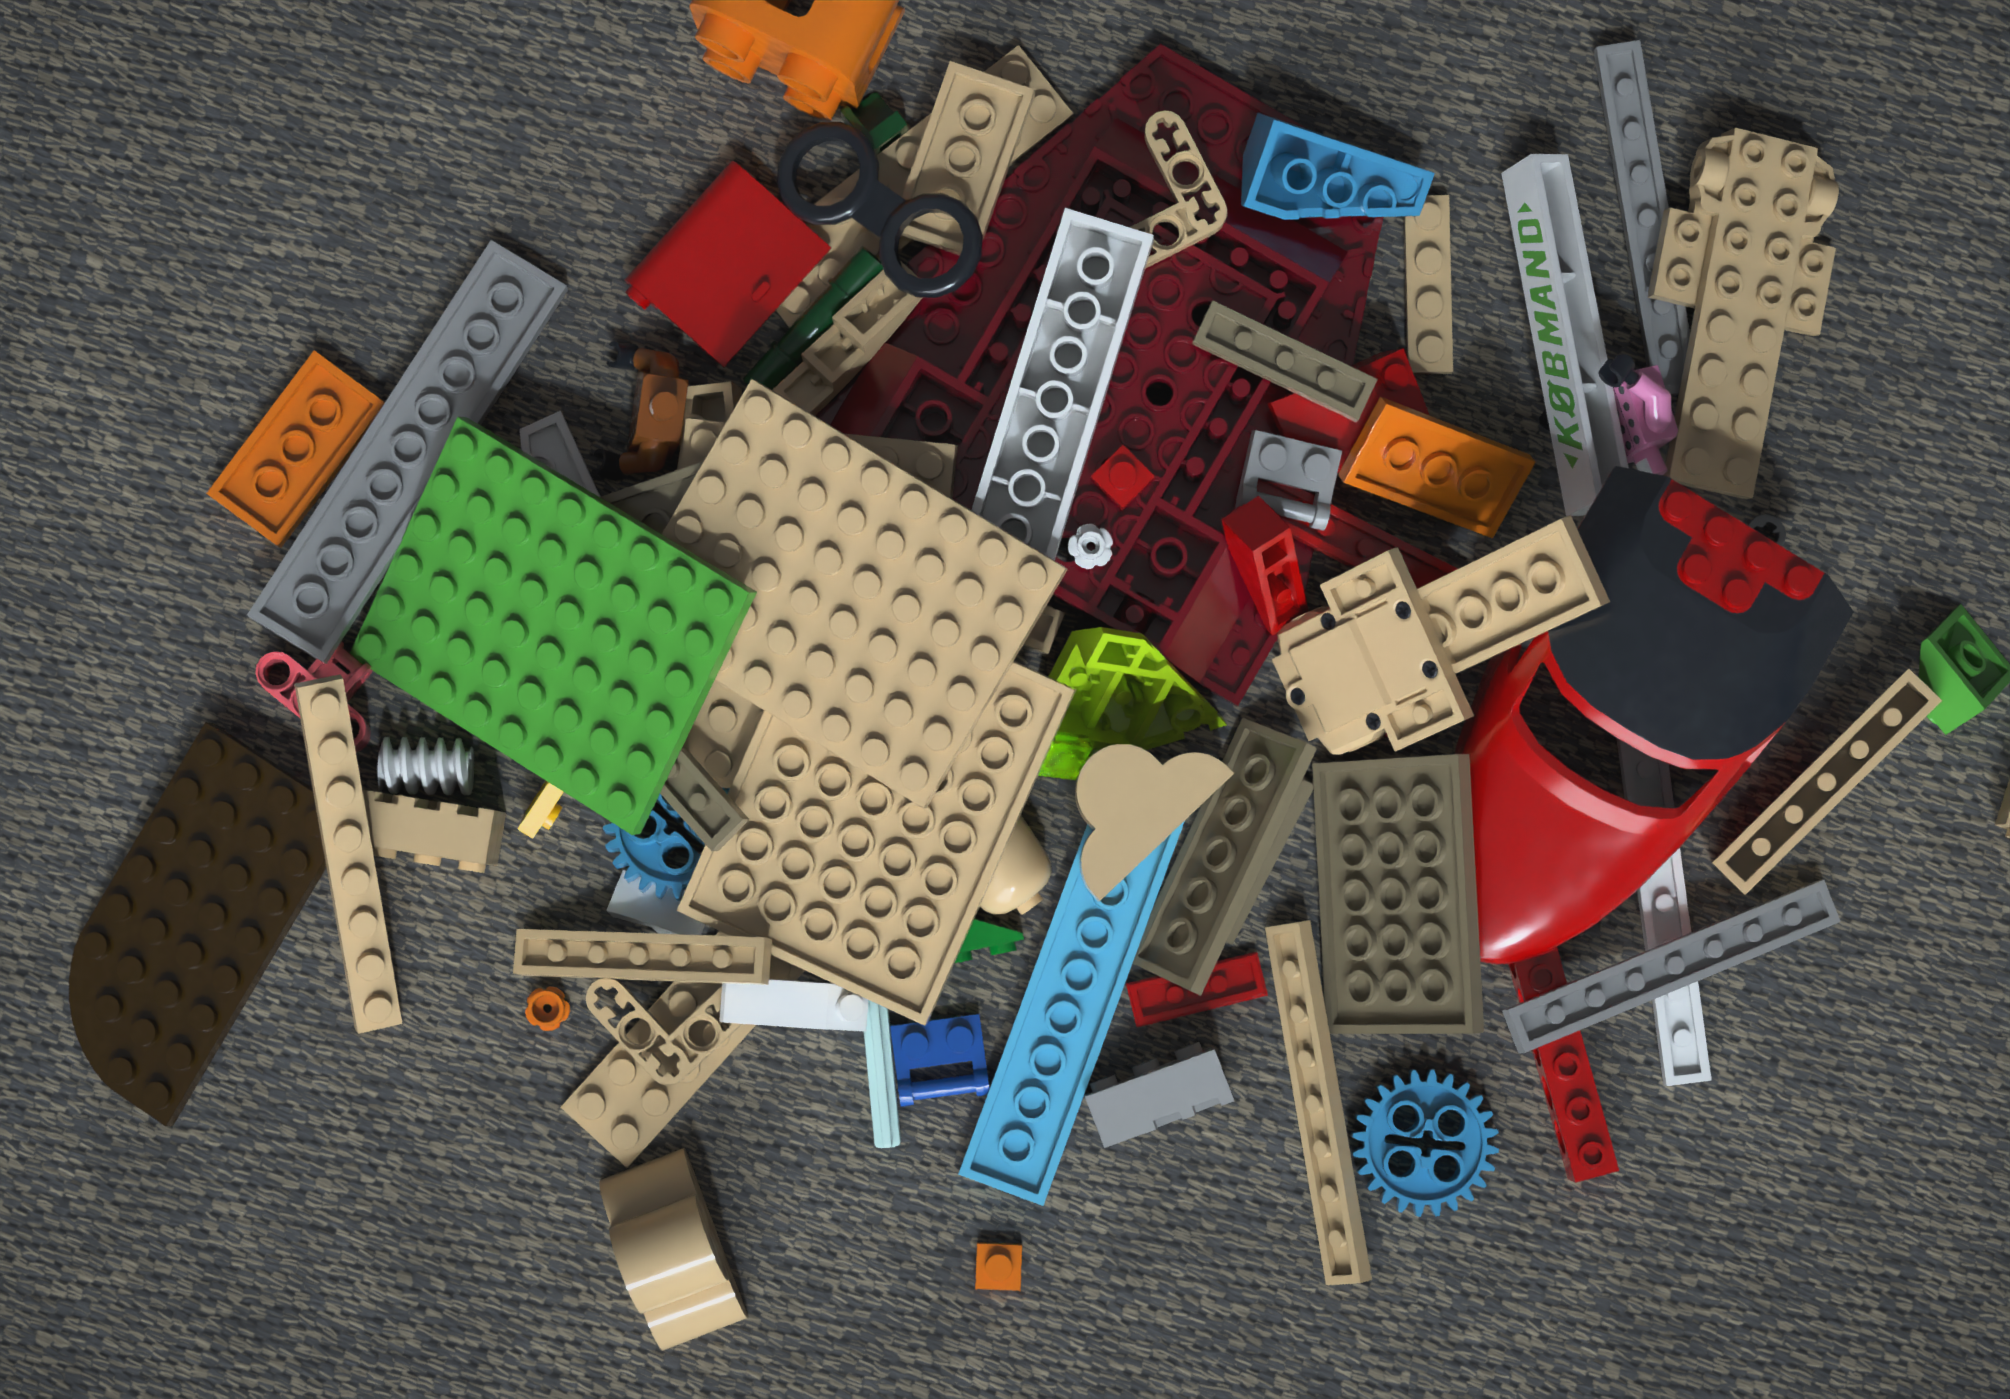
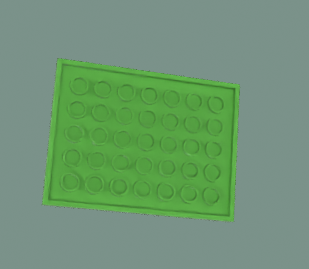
(551, 624)

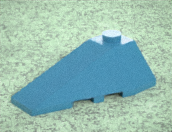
(1309, 174)

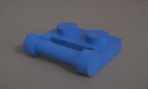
(939, 1044)

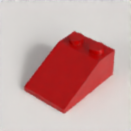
(1315, 424)

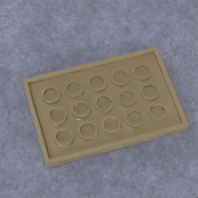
(1398, 896)

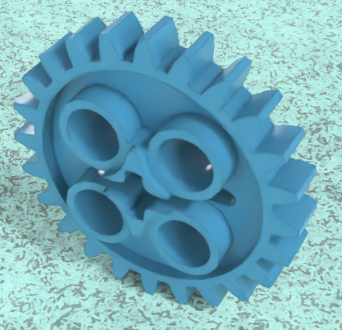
(649, 855)
(1420, 1183)

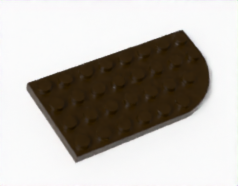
(192, 921)

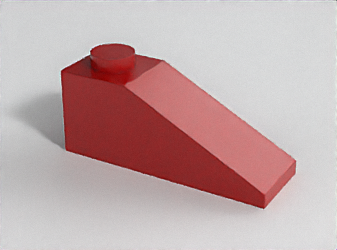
(1267, 562)

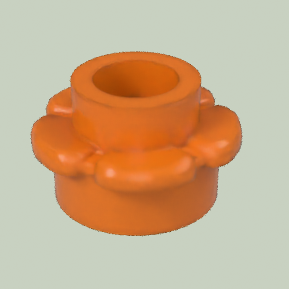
(536, 1013)

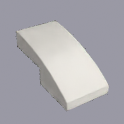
(646, 909)

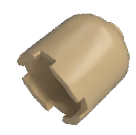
(1019, 875)

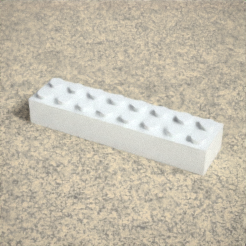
(1062, 378)

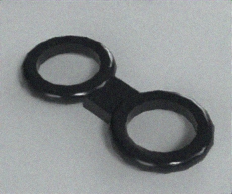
(880, 209)

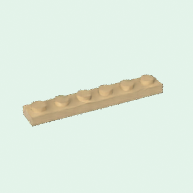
(643, 956)

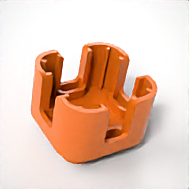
(819, 56)

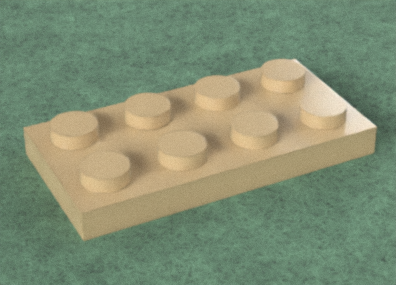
(966, 150)

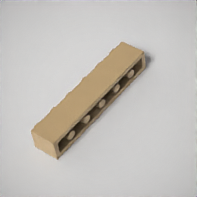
(1826, 781)

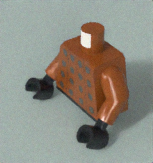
(655, 412)

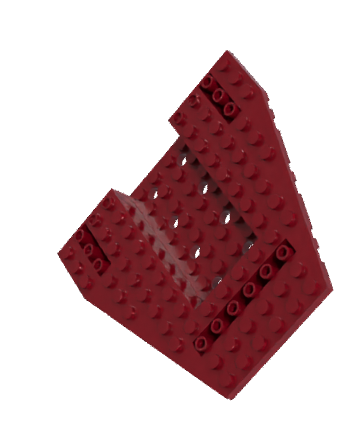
(957, 354)

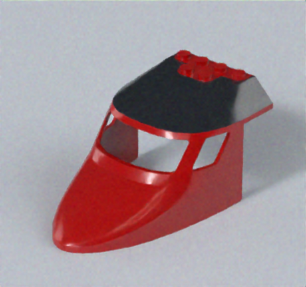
(1687, 662)

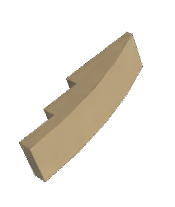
(849, 344)

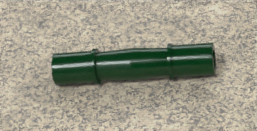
(815, 319)

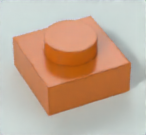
(998, 1266)

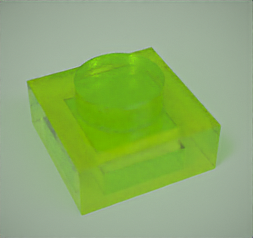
(1066, 756)

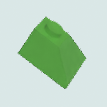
(1961, 669)

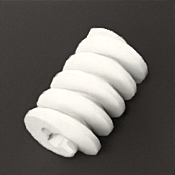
(425, 767)

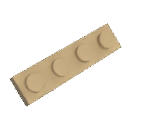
(1429, 288)

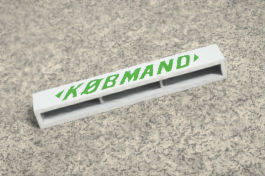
(1564, 326)

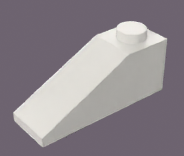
(794, 1005)

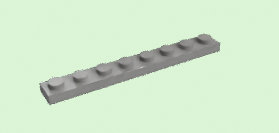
(1641, 200)
(1670, 966)

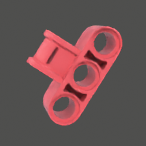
(286, 692)

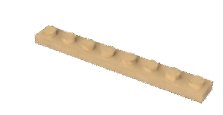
(348, 853)
(1318, 1103)

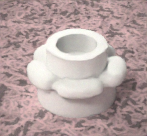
(1084, 557)

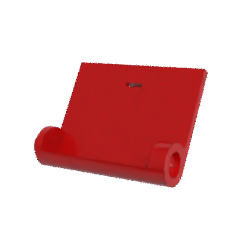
(722, 256)

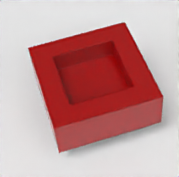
(1122, 477)

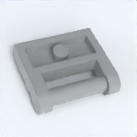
(1293, 465)

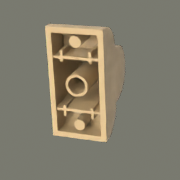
(1136, 805)
(670, 1250)

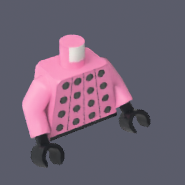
(1642, 411)

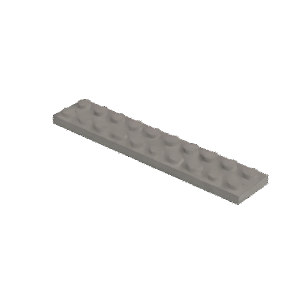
(374, 496)

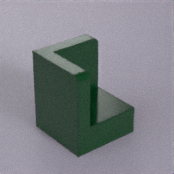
(875, 121)

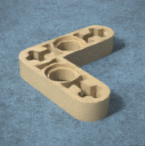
(1183, 212)
(676, 1042)

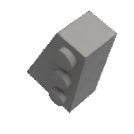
(1157, 1094)

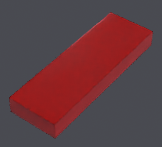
(1229, 983)

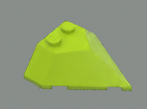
(1127, 692)

